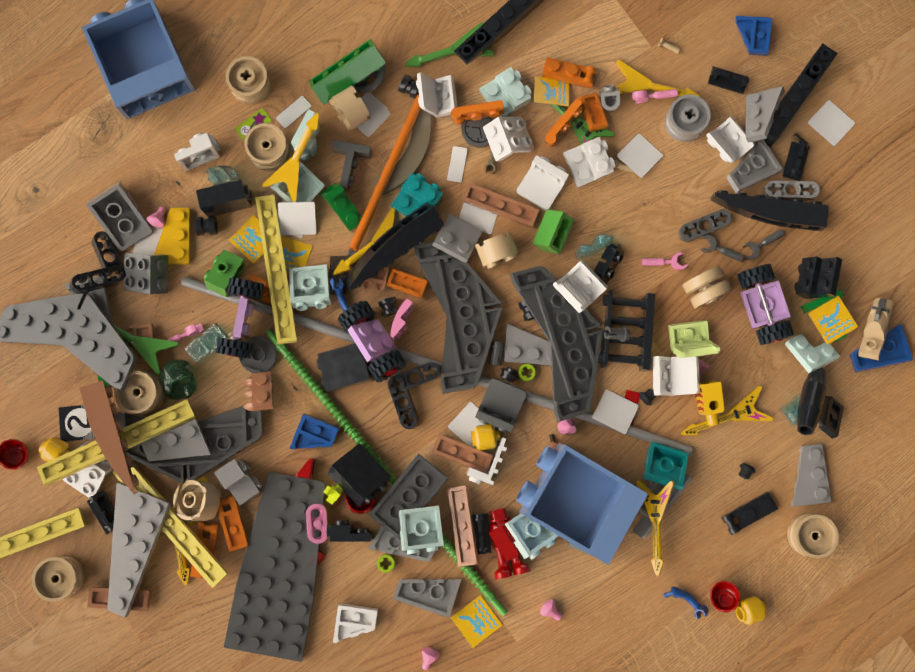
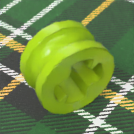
(528, 367)
(381, 559)

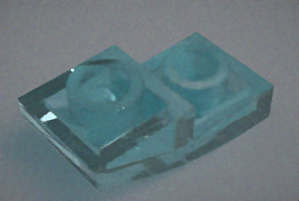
(221, 175)
(598, 244)
(206, 343)

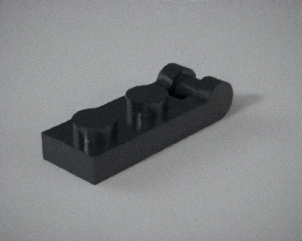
(750, 512)

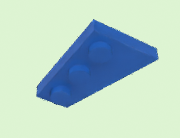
(893, 352)

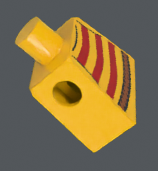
(710, 392)

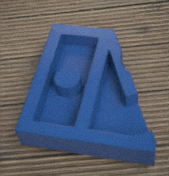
(755, 33)
(314, 433)

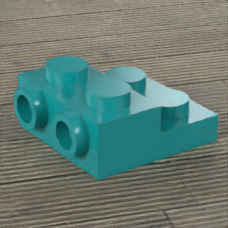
(416, 193)
(665, 465)

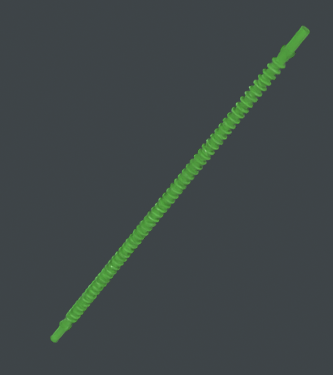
(282, 348)

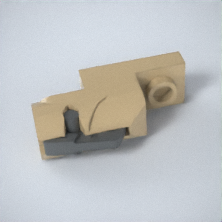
(876, 329)

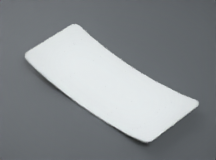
(457, 164)

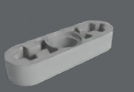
(805, 195)

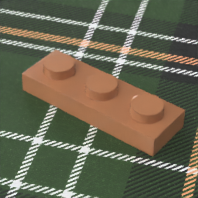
(462, 453)
(99, 598)

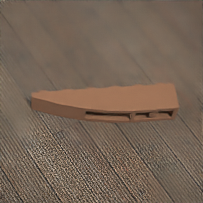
(107, 430)

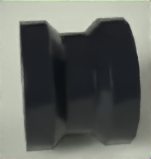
(388, 306)

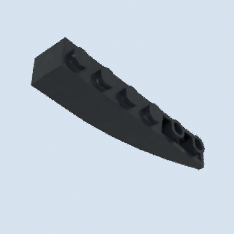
(495, 28)
(799, 91)
(775, 211)
(395, 243)

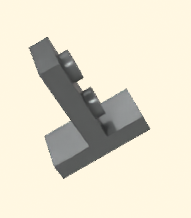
(351, 151)

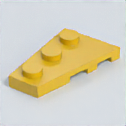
(176, 237)

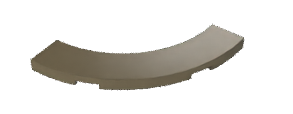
(414, 154)

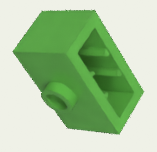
(553, 231)
(225, 266)

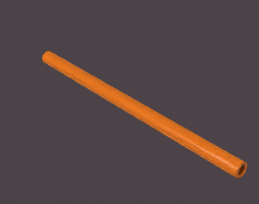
(385, 176)

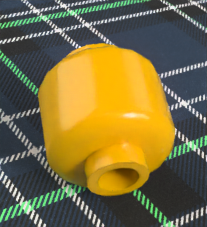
(485, 437)
(53, 448)
(751, 610)

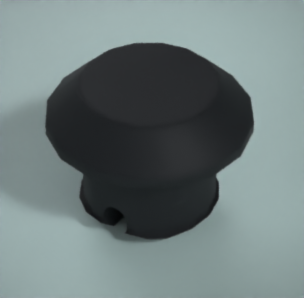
(647, 396)
(746, 471)

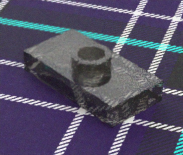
(334, 261)

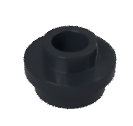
(509, 374)

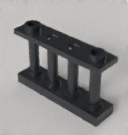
(645, 322)

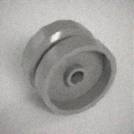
(687, 118)

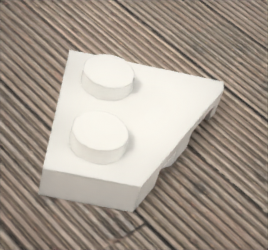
(354, 620)

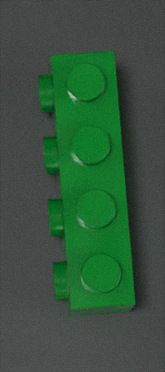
(347, 71)

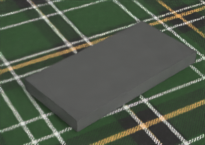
(410, 491)

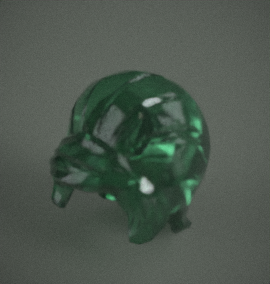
(178, 379)

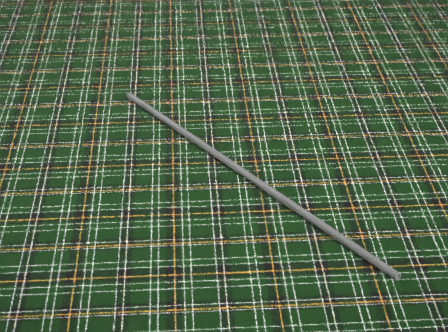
(420, 360)

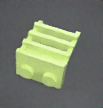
(691, 339)

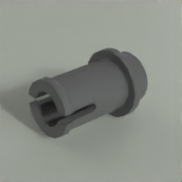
(617, 333)
(496, 353)

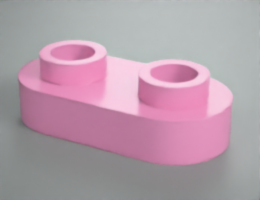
(316, 523)

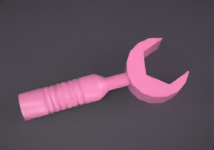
(642, 96)
(660, 262)
(190, 331)

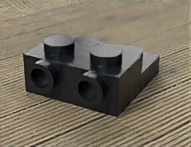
(818, 277)
(344, 532)

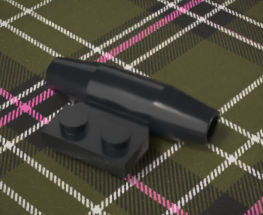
(818, 408)

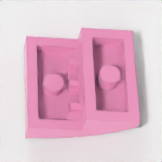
(399, 325)

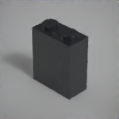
(224, 198)
(343, 368)
(359, 475)

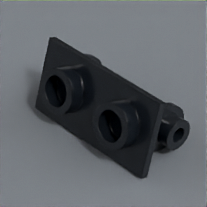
(728, 80)
(796, 160)
(613, 255)
(103, 511)
(481, 528)

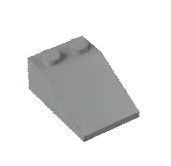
(119, 216)

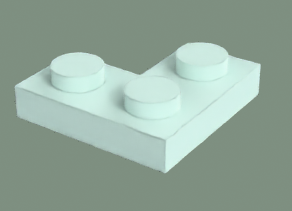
(811, 357)

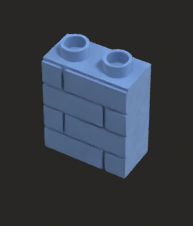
(137, 57)
(581, 501)

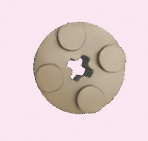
(350, 108)
(497, 249)
(197, 500)

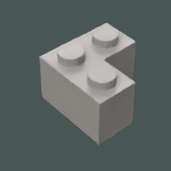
(239, 480)

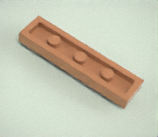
(500, 205)
(463, 526)

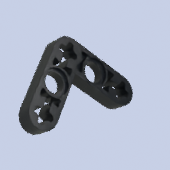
(107, 267)
(406, 384)

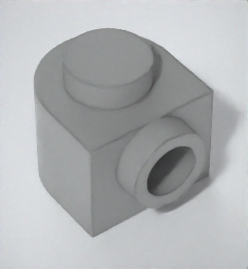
(610, 97)

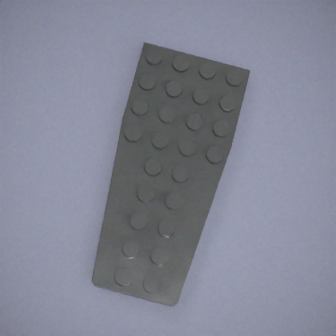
(275, 582)

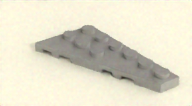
(135, 535)

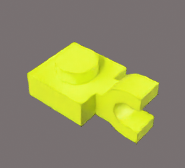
(333, 493)

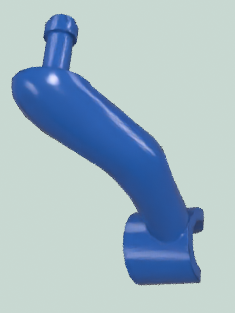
(339, 293)
(679, 593)

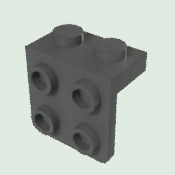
(146, 273)
(501, 405)

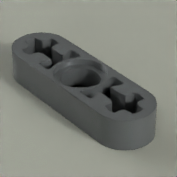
(719, 225)

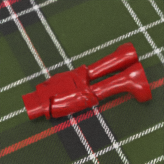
(499, 518)

